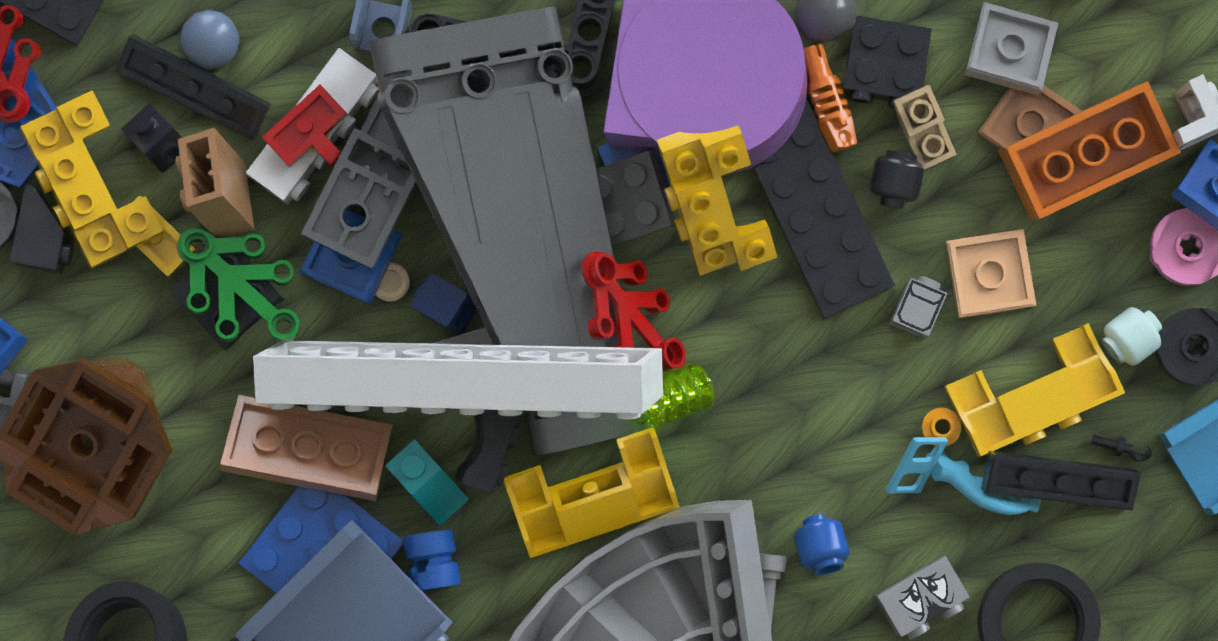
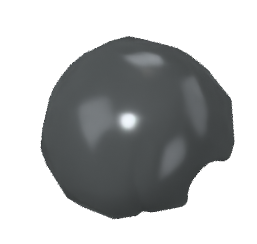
(825, 18)

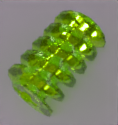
(684, 393)

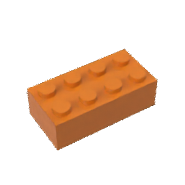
(1089, 151)

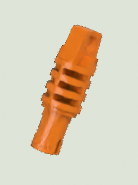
(829, 102)

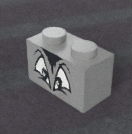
(922, 597)

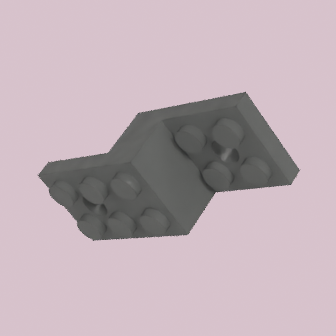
(369, 176)

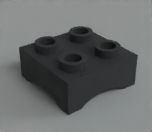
(244, 313)
(485, 464)

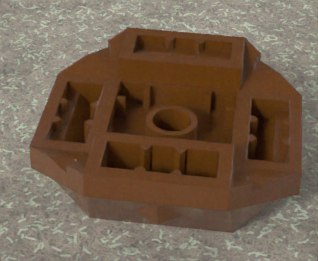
(52, 468)

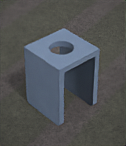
(368, 12)

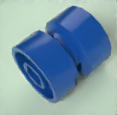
(432, 559)

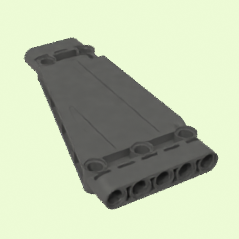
(507, 184)

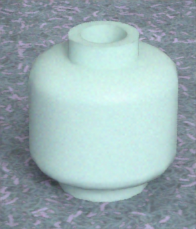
(1132, 336)

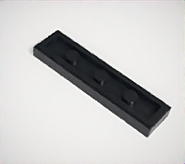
(192, 87)
(1060, 480)

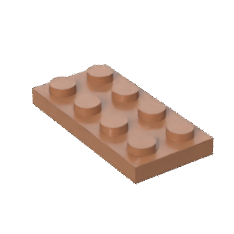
(307, 448)

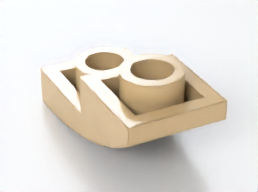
(924, 127)

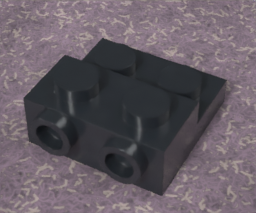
(885, 60)

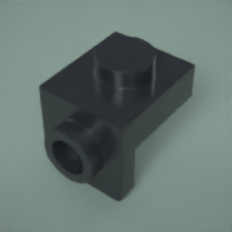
(154, 137)

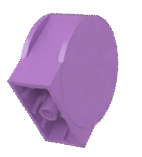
(704, 72)

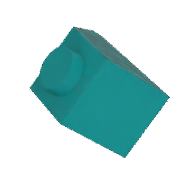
(427, 482)

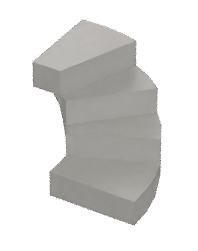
(665, 580)

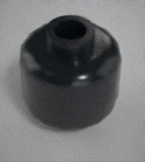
(896, 178)

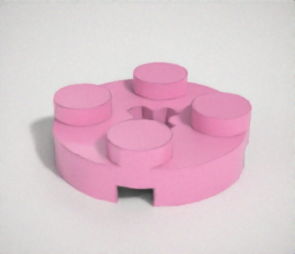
(1167, 253)

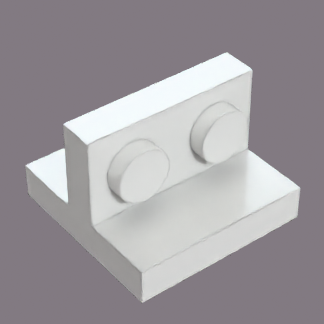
(1200, 107)

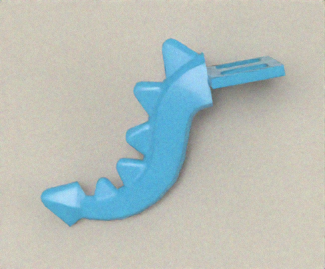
(957, 475)

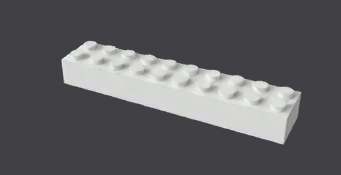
(459, 378)

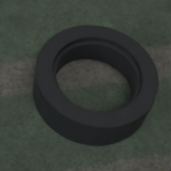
(1073, 587)
(116, 596)

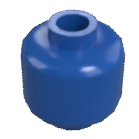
(821, 545)

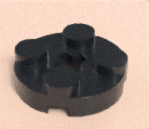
(1173, 353)

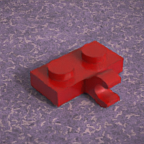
(307, 128)

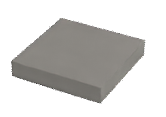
(1011, 48)

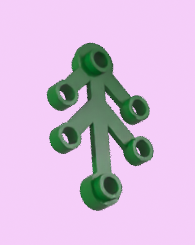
(234, 280)

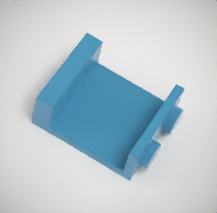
(1195, 454)

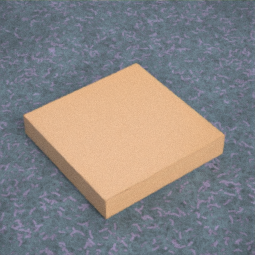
(990, 273)

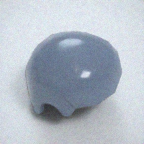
(209, 39)

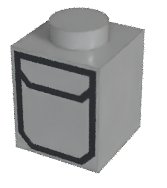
(918, 307)

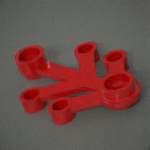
(15, 85)
(600, 274)

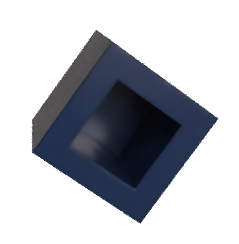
(444, 304)

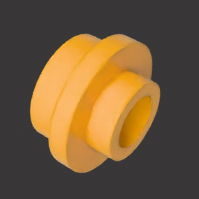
(949, 416)

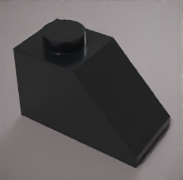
(39, 237)

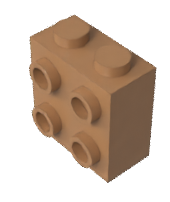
(214, 184)

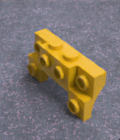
(77, 185)
(698, 193)
(1055, 398)
(595, 501)

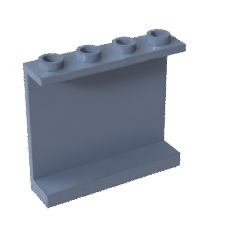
(348, 596)

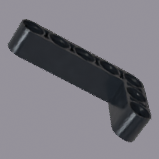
(577, 48)

